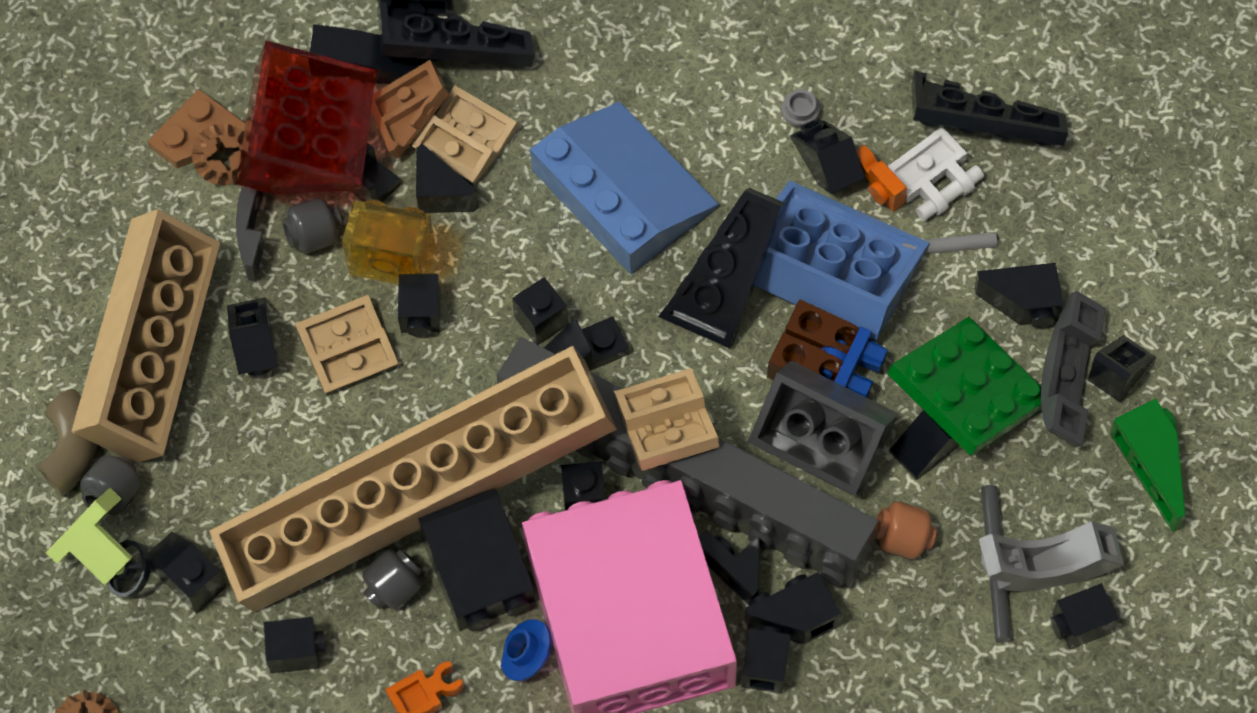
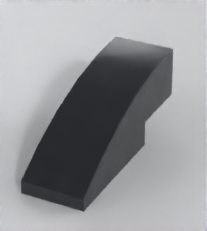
(360, 49)

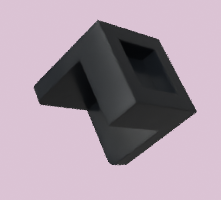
(376, 180)

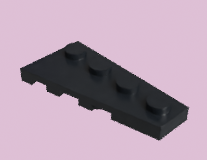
(435, 38)
(984, 113)
(723, 279)

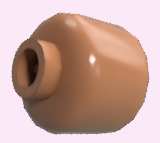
(905, 530)

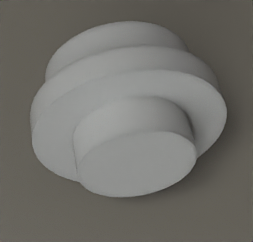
(800, 107)

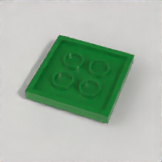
(968, 385)

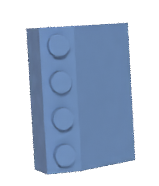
(621, 184)
(838, 259)

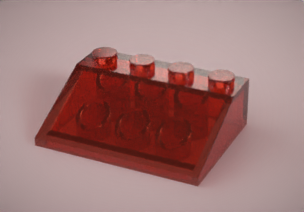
(305, 123)

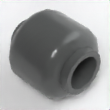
(312, 225)
(111, 473)
(392, 579)

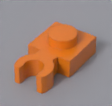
(883, 183)
(420, 693)

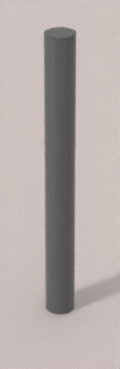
(999, 597)

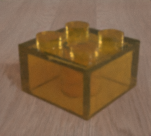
(388, 241)

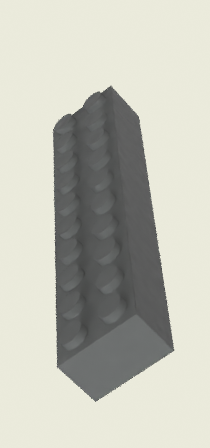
(739, 492)

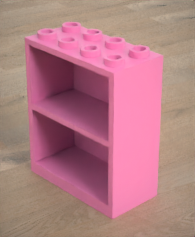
(629, 602)

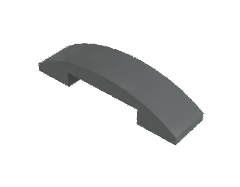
(249, 241)
(1065, 367)

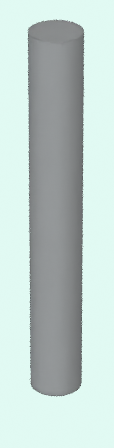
(959, 243)

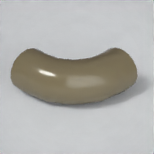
(72, 453)

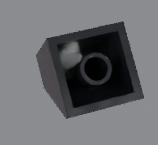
(477, 561)

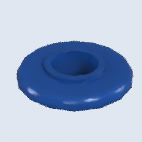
(535, 655)

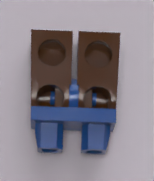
(828, 348)

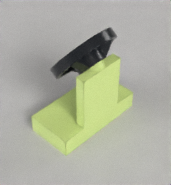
(100, 551)

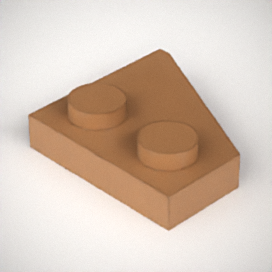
(407, 106)
(179, 132)

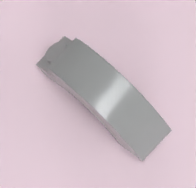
(1053, 560)

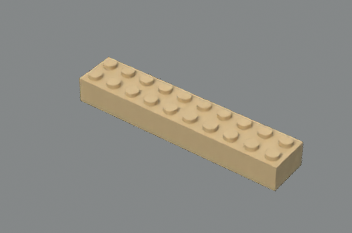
(413, 474)

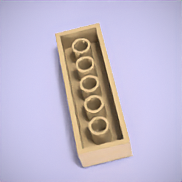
(146, 337)

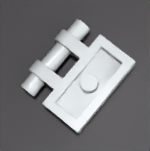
(927, 164)

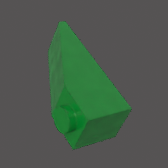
(1151, 448)

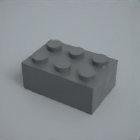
(822, 427)

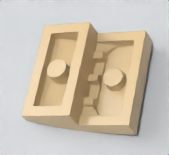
(467, 134)
(346, 344)
(666, 419)

